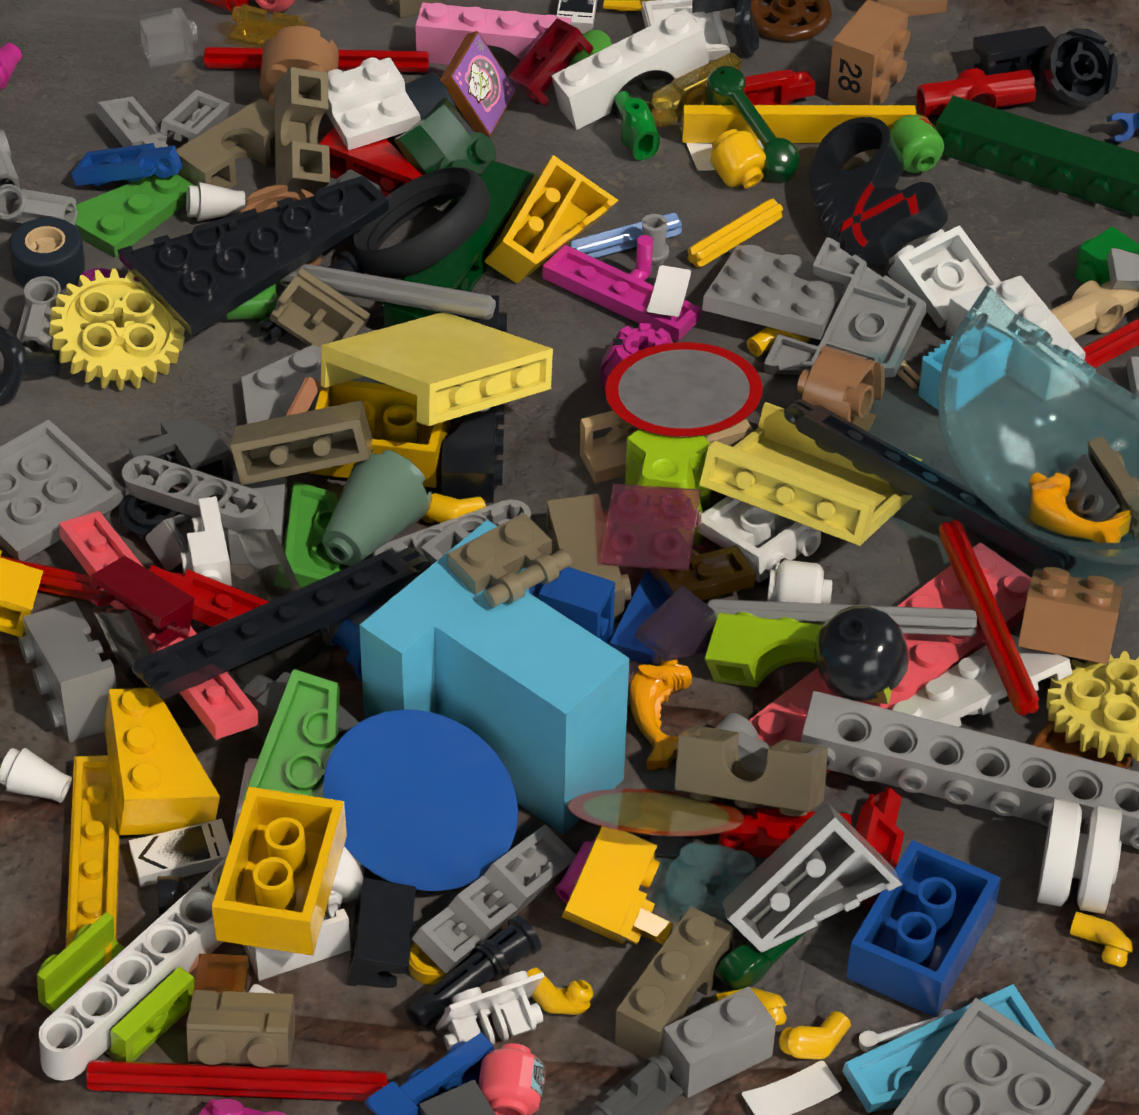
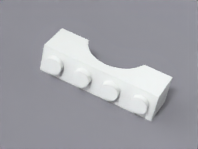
(589, 86)

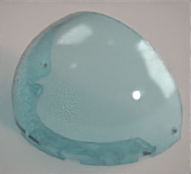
(1027, 408)

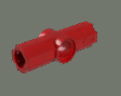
(976, 86)

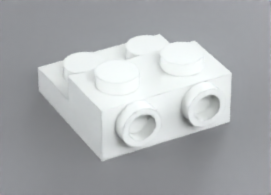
(369, 103)
(941, 270)
(759, 534)
(207, 545)

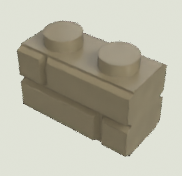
(241, 1028)

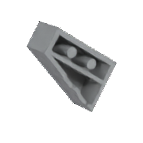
(68, 669)
(808, 879)

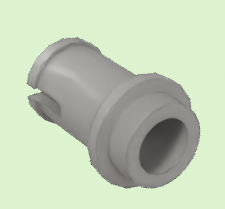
(655, 226)

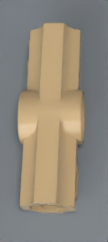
(1096, 308)

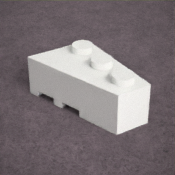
(1022, 301)

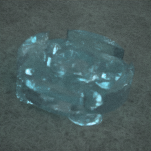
(704, 865)

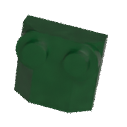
(445, 141)

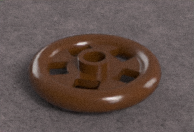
(789, 13)

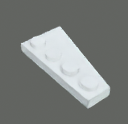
(976, 686)

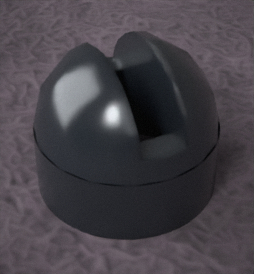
(170, 890)

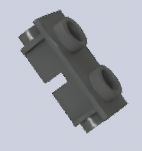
(1088, 492)
(641, 1092)

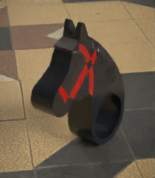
(863, 205)

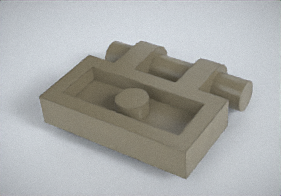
(503, 552)

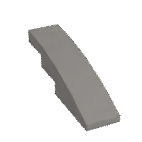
(494, 898)

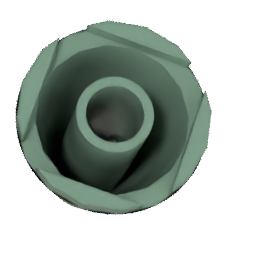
(375, 506)

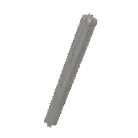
(401, 292)
(910, 619)

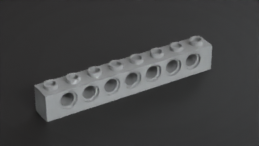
(955, 762)

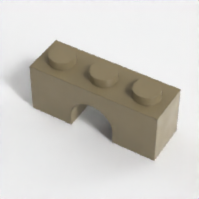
(299, 106)
(243, 135)
(712, 768)
(670, 980)

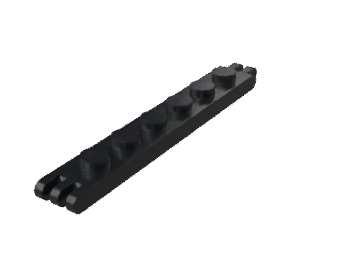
(917, 479)
(279, 622)

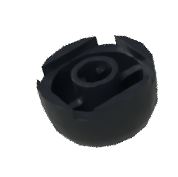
(1078, 68)
(861, 653)

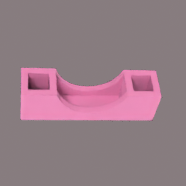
(444, 27)

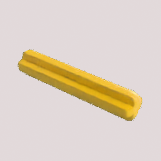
(734, 233)

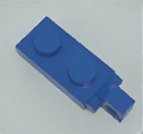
(126, 163)

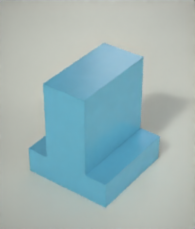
(512, 675)

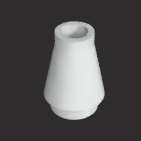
(212, 201)
(30, 775)

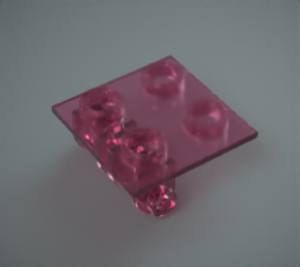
(651, 527)

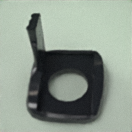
(744, 21)
(19, 361)

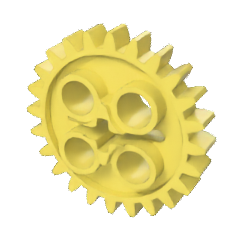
(115, 329)
(1098, 706)

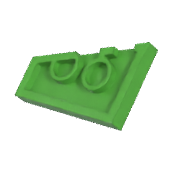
(130, 211)
(305, 524)
(300, 737)

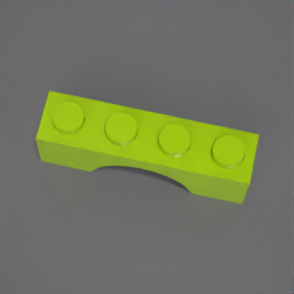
(751, 647)

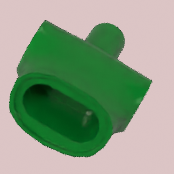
(637, 126)

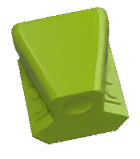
(668, 463)

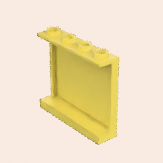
(445, 362)
(799, 481)

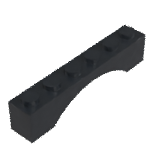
(470, 451)

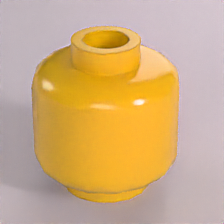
(738, 158)

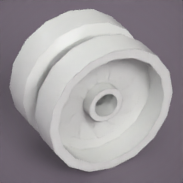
(1082, 856)

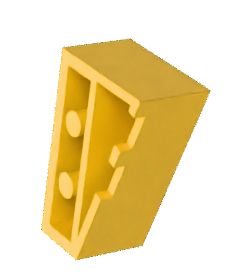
(549, 215)
(153, 767)

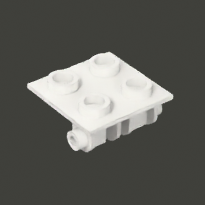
(474, 1005)

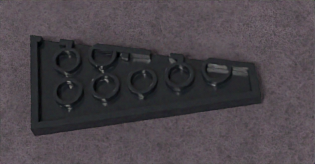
(245, 253)

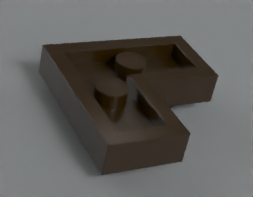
(708, 574)

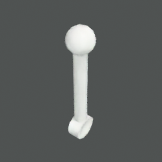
(870, 1040)

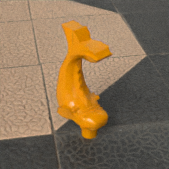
(1050, 512)
(647, 692)

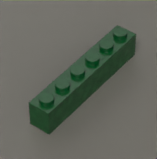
(1041, 154)
(466, 264)

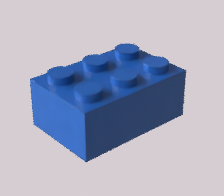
(923, 929)

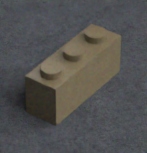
(301, 442)
(580, 529)

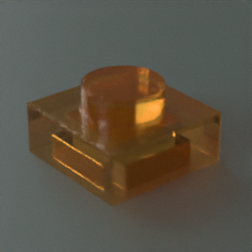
(222, 973)

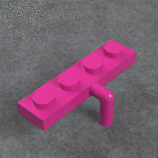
(617, 290)

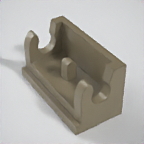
(317, 312)

